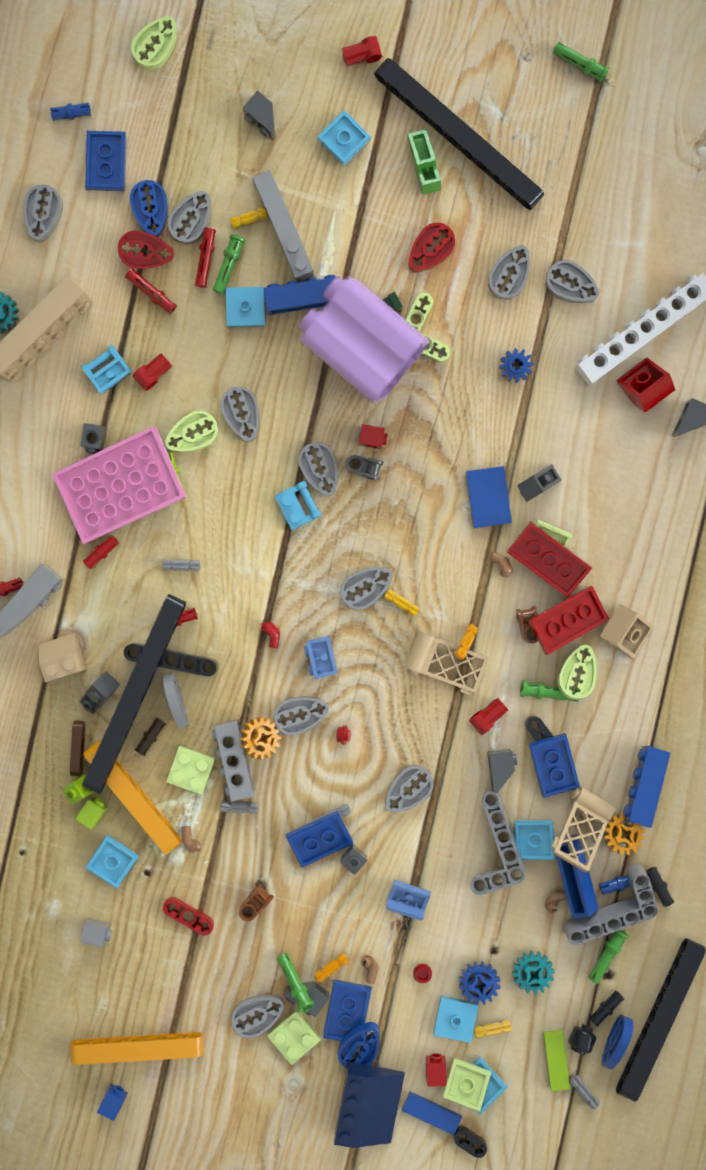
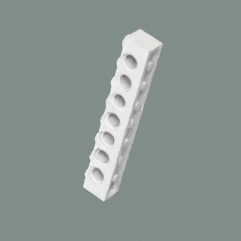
(592, 373)

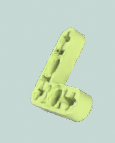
(427, 308)

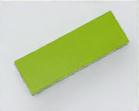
(556, 1060)

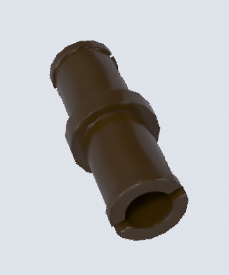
(150, 736)

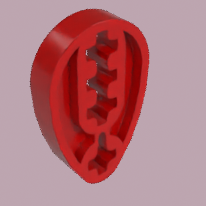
(425, 239)
(140, 260)

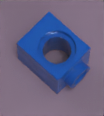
(112, 1102)

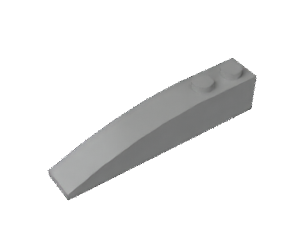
(283, 226)
(29, 598)

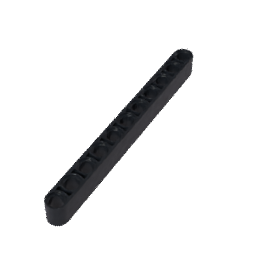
(459, 134)
(134, 694)

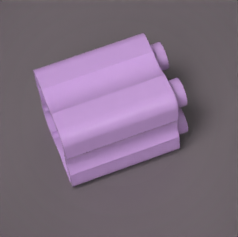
(362, 338)

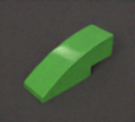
(424, 162)

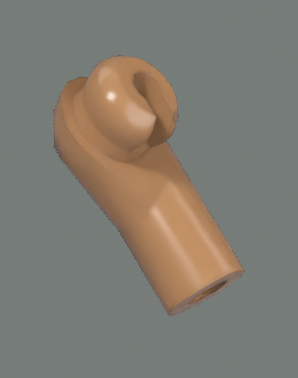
(505, 565)
(188, 841)
(553, 900)
(372, 968)

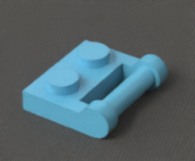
(110, 374)
(292, 509)

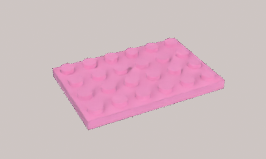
(119, 485)

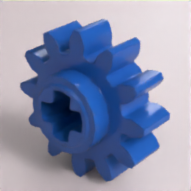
(521, 360)

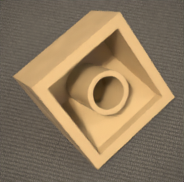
(626, 631)
(61, 657)

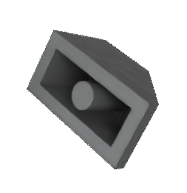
(691, 418)
(539, 483)
(501, 767)

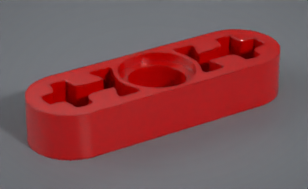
(190, 924)

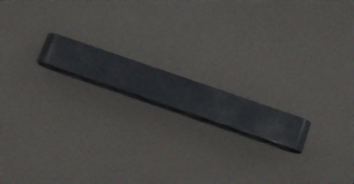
(660, 1019)

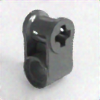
(366, 467)

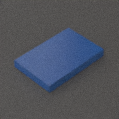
(105, 160)
(488, 497)
(554, 765)
(319, 839)
(346, 1009)

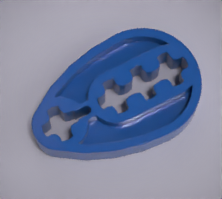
(140, 207)
(356, 1038)
(617, 1042)

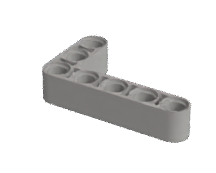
(503, 846)
(617, 915)

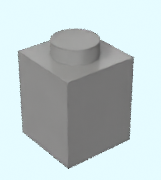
(96, 932)

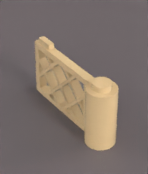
(422, 655)
(594, 808)

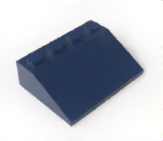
(368, 1106)

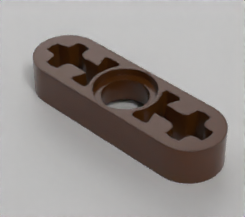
(77, 748)

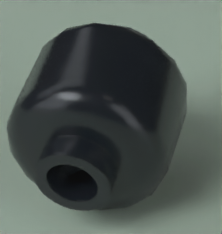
(582, 1039)

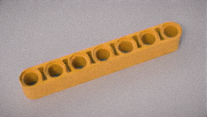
(139, 805)
(136, 1048)

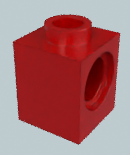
(372, 436)
(435, 1070)

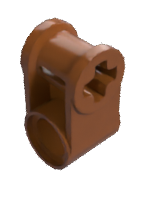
(524, 624)
(257, 900)

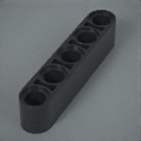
(180, 664)

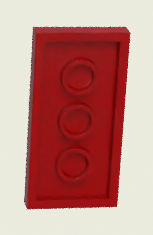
(549, 559)
(568, 620)

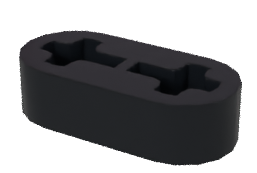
(543, 728)
(472, 1138)

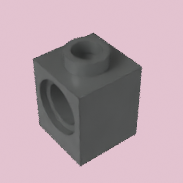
(88, 430)
(353, 859)

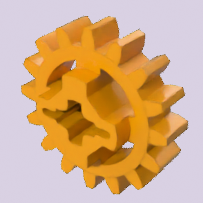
(253, 734)
(616, 837)

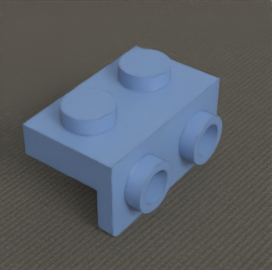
(321, 657)
(408, 900)

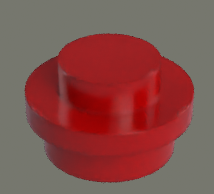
(343, 735)
(422, 973)

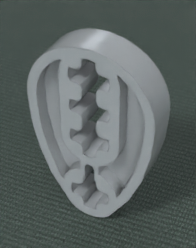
(31, 208)
(180, 214)
(573, 272)
(517, 281)
(250, 406)
(328, 461)
(357, 579)
(175, 700)
(300, 725)
(404, 779)
(259, 1025)

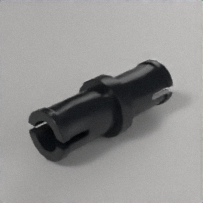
(659, 886)
(606, 1008)

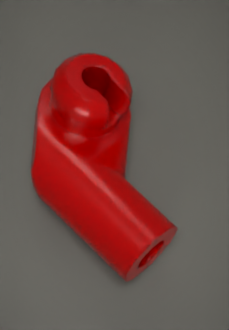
(273, 632)

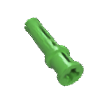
(589, 66)
(220, 286)
(540, 690)
(612, 948)
(299, 990)

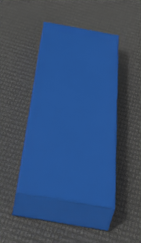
(431, 1113)

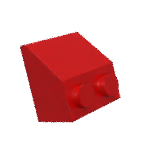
(646, 384)

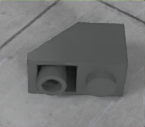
(260, 112)
(99, 692)
(316, 994)

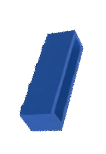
(297, 295)
(646, 786)
(577, 883)

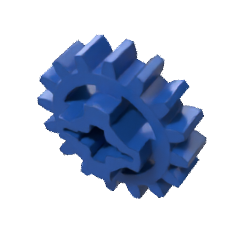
(471, 984)

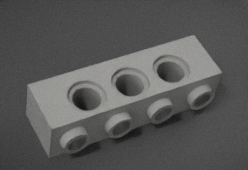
(233, 790)

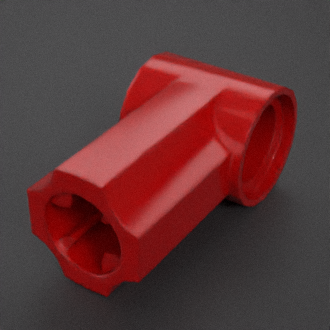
(367, 51)
(147, 375)
(485, 718)

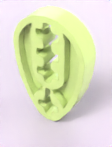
(143, 40)
(191, 422)
(587, 679)

